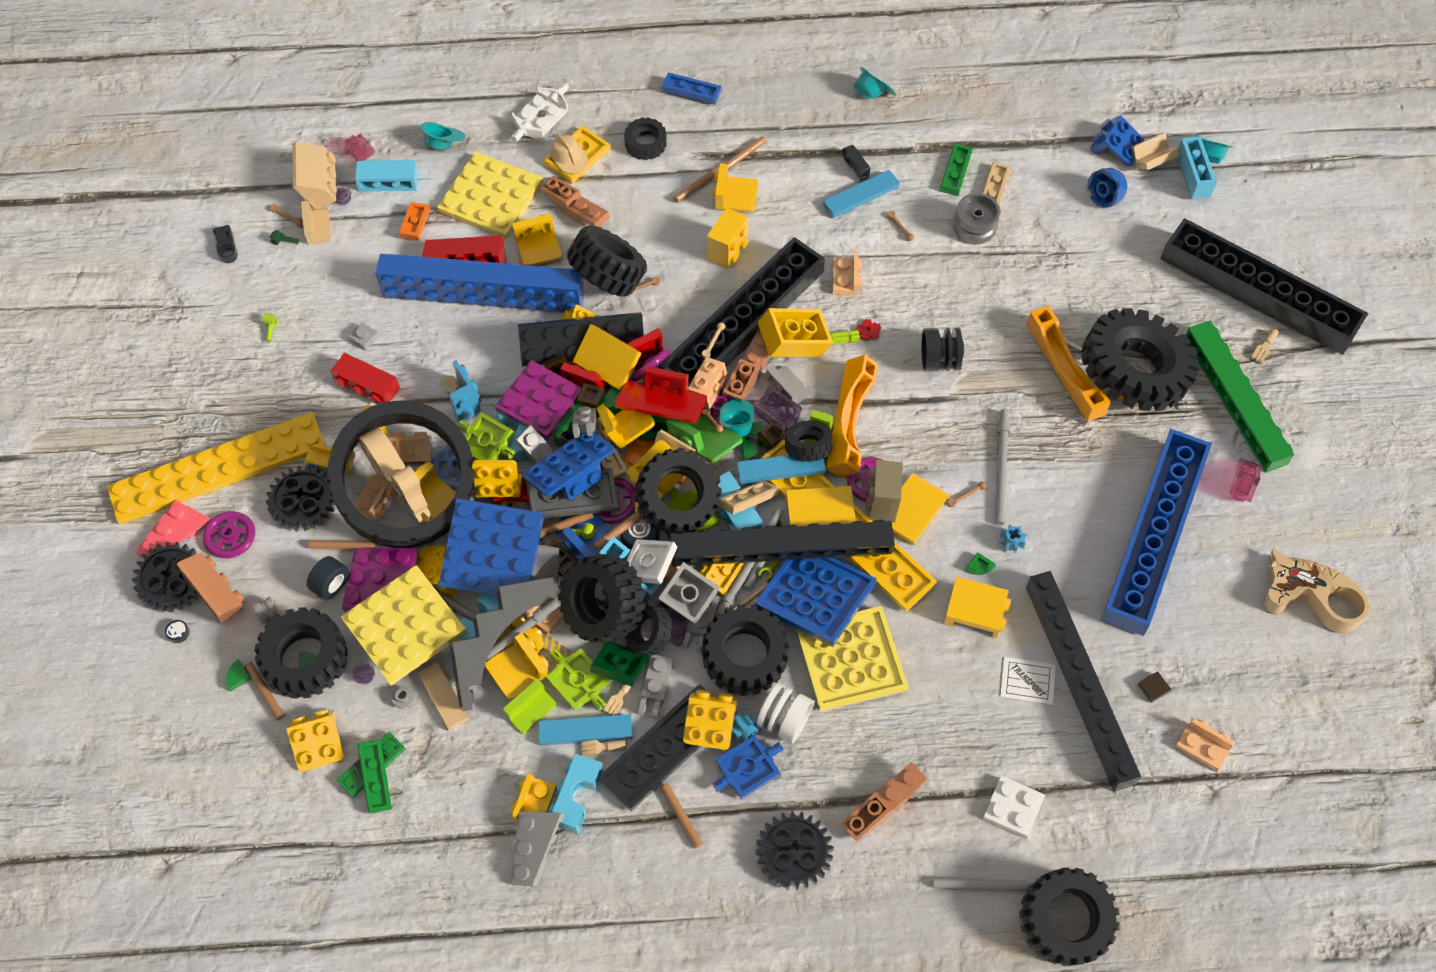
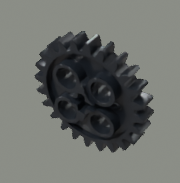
(301, 498)
(150, 574)
(796, 872)

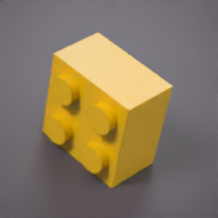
(727, 238)

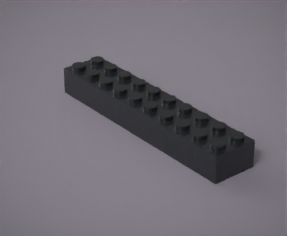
(1264, 286)
(770, 287)

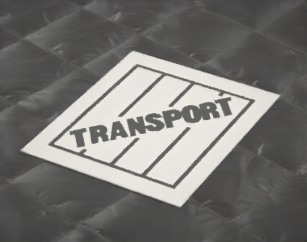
(1028, 680)

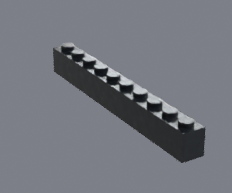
(783, 543)
(1083, 682)

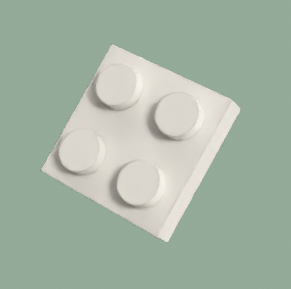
(651, 559)
(1014, 807)

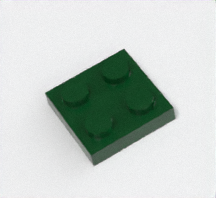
(619, 664)

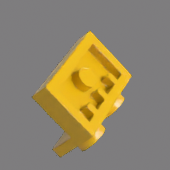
(721, 574)
(534, 796)

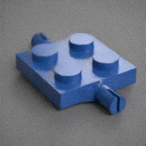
(747, 767)

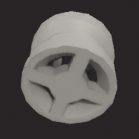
(265, 610)

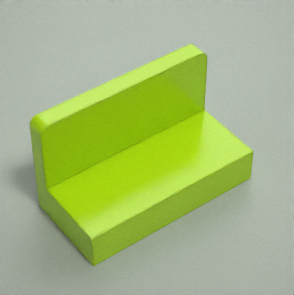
(529, 706)

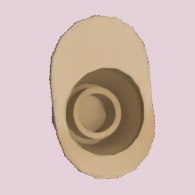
(568, 154)

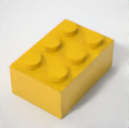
(795, 332)

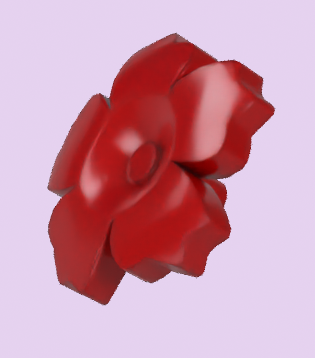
(868, 330)

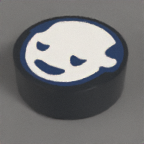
(177, 631)

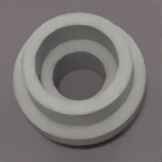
(405, 702)

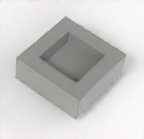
(363, 336)

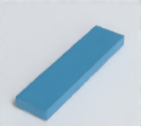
(861, 193)
(777, 468)
(585, 729)

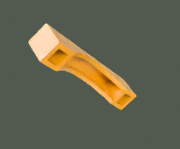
(1048, 334)
(857, 380)

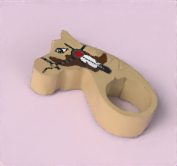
(392, 471)
(1313, 582)

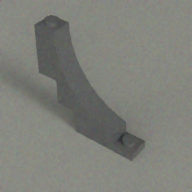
(471, 653)

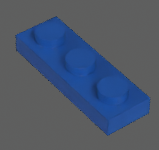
(691, 88)

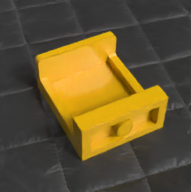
(977, 606)

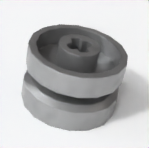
(976, 218)

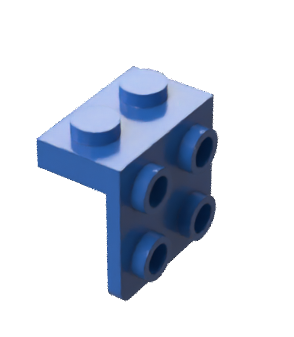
(1119, 138)

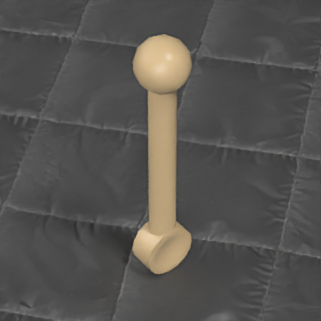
(706, 353)

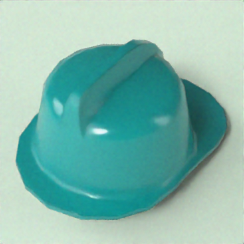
(870, 86)
(439, 136)
(1214, 150)
(737, 416)

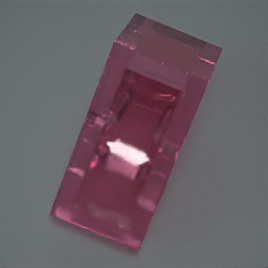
(1245, 480)

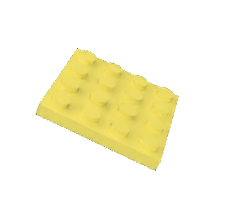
(490, 194)
(403, 625)
(858, 666)

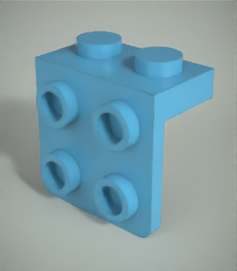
(466, 399)

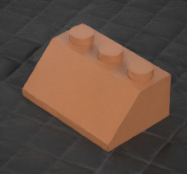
(211, 586)

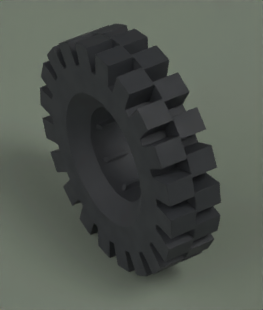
(1169, 353)

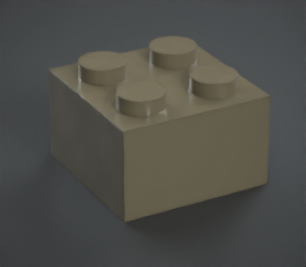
(884, 490)

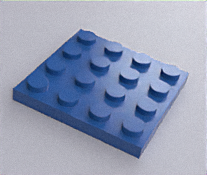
(490, 547)
(816, 596)

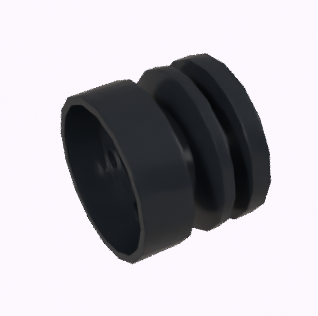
(943, 349)

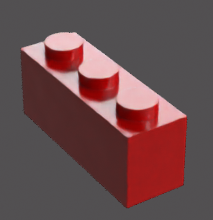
(364, 379)

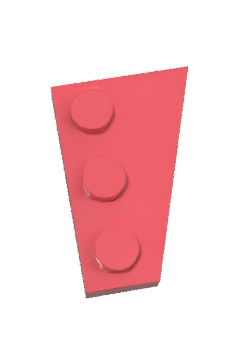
(174, 526)

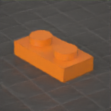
(414, 221)

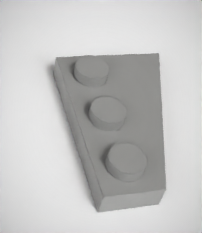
(533, 841)

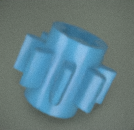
(1012, 544)
(744, 726)

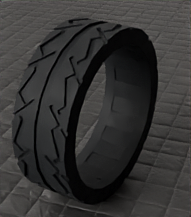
(398, 413)

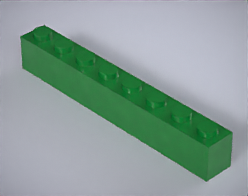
(1239, 397)

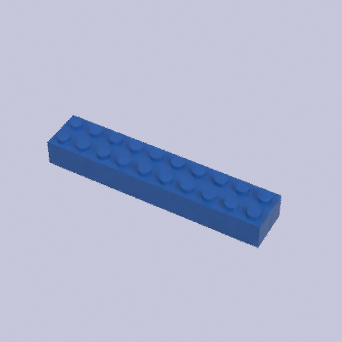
(479, 283)
(1156, 533)

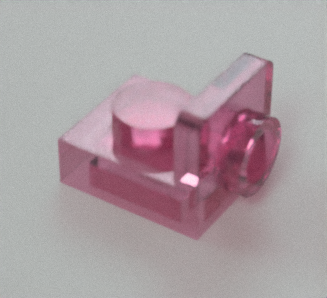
(358, 147)

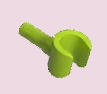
(271, 321)
(586, 532)
(769, 570)

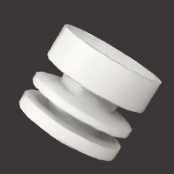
(785, 712)

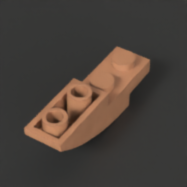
(573, 204)
(748, 369)
(884, 802)

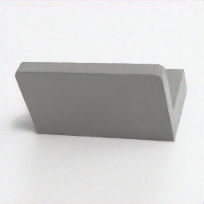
(787, 383)

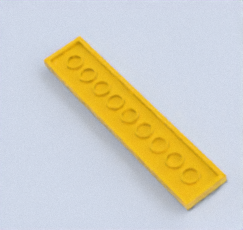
(214, 468)
(896, 573)

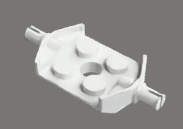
(546, 102)

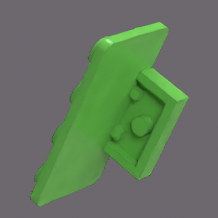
(704, 437)

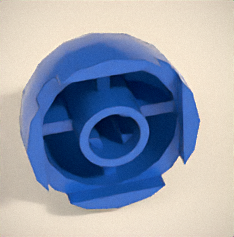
(1107, 187)

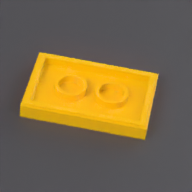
(592, 146)
(607, 356)
(820, 505)
(917, 508)

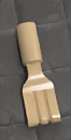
(1262, 350)
(449, 384)
(616, 701)
(594, 747)

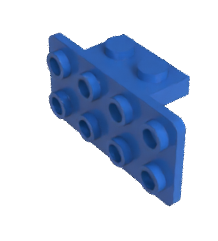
(570, 467)
(577, 544)

